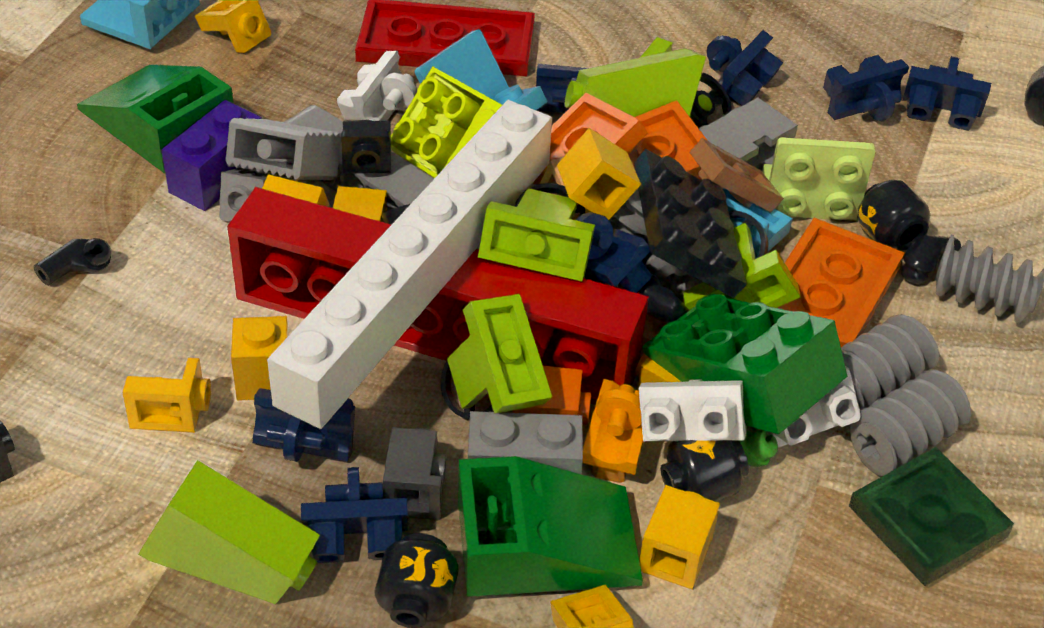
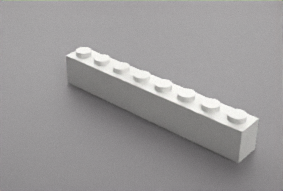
(406, 267)

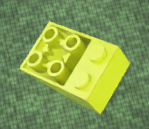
(440, 121)

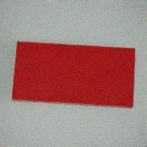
(427, 29)

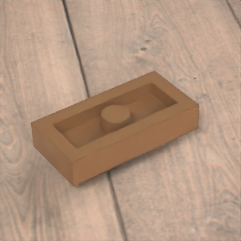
(740, 178)

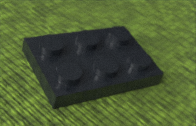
(689, 223)

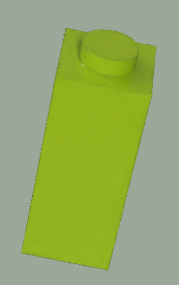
(642, 82)
(231, 538)

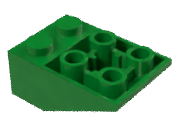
(155, 106)
(779, 355)
(542, 529)

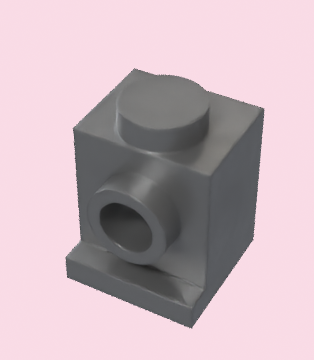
(415, 471)

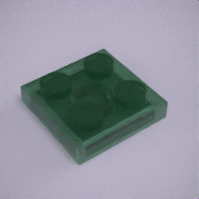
(930, 515)

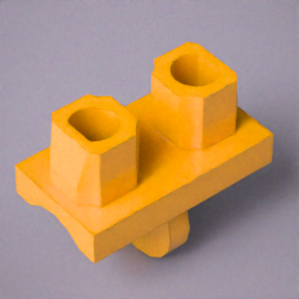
(614, 433)

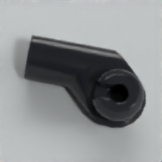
(74, 256)
(923, 256)
(662, 301)

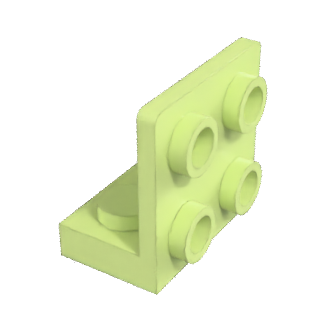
(820, 177)

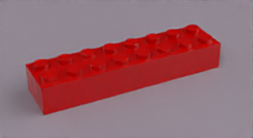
(297, 250)

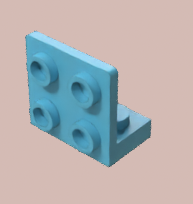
(137, 20)
(474, 65)

